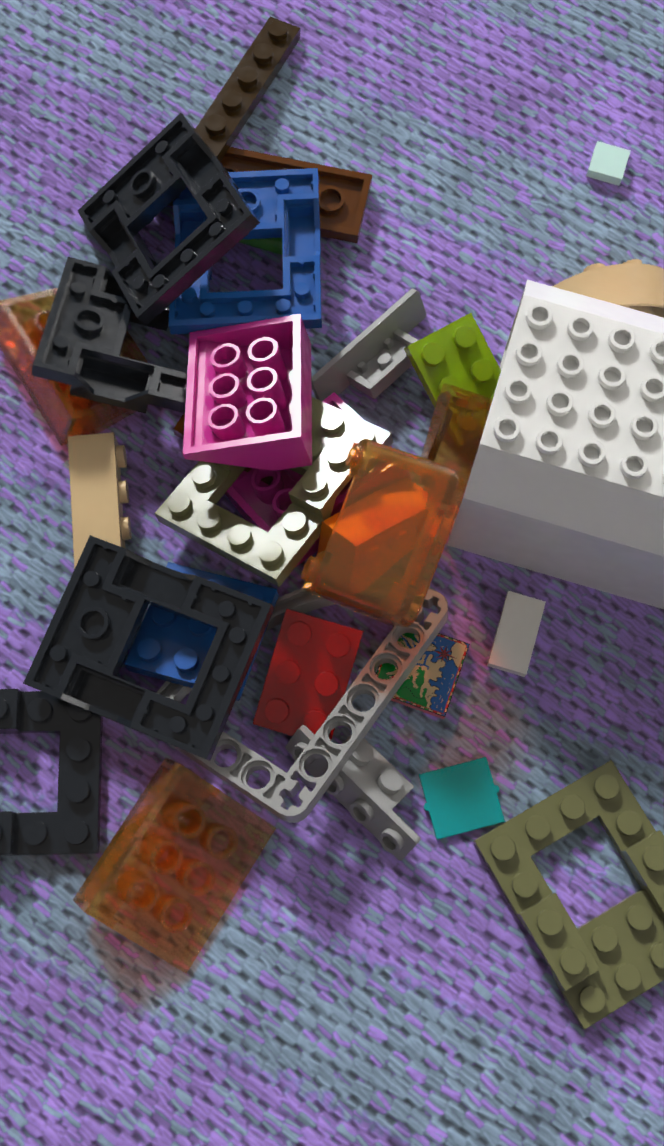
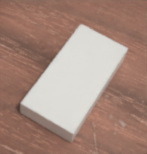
(516, 633)

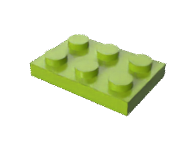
(455, 357)

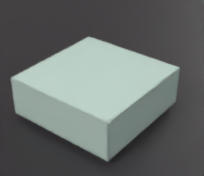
(608, 163)

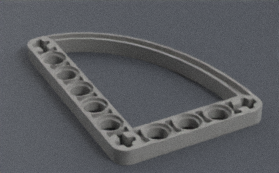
(344, 714)

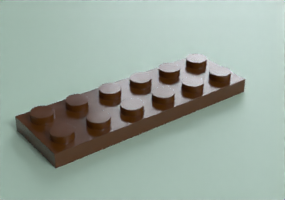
(341, 191)

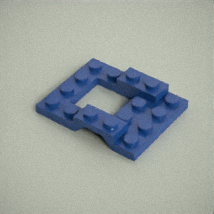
(287, 209)

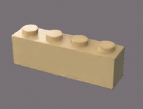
(97, 490)

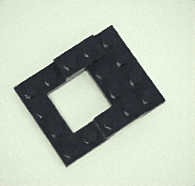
(141, 191)
(86, 342)
(99, 623)
(77, 819)

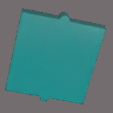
(461, 798)

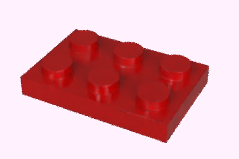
(306, 673)

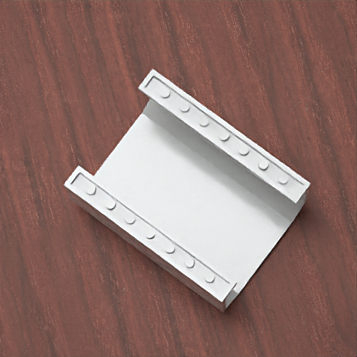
(574, 448)

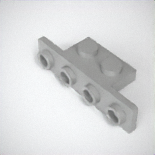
(376, 354)
(368, 790)

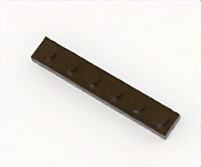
(247, 85)

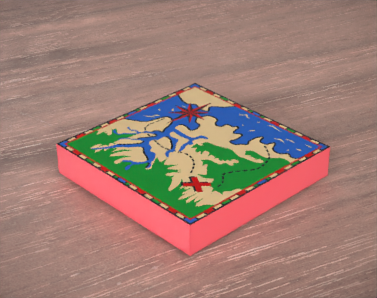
(434, 676)

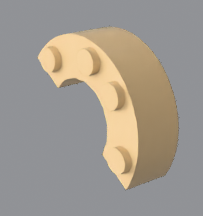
(624, 284)

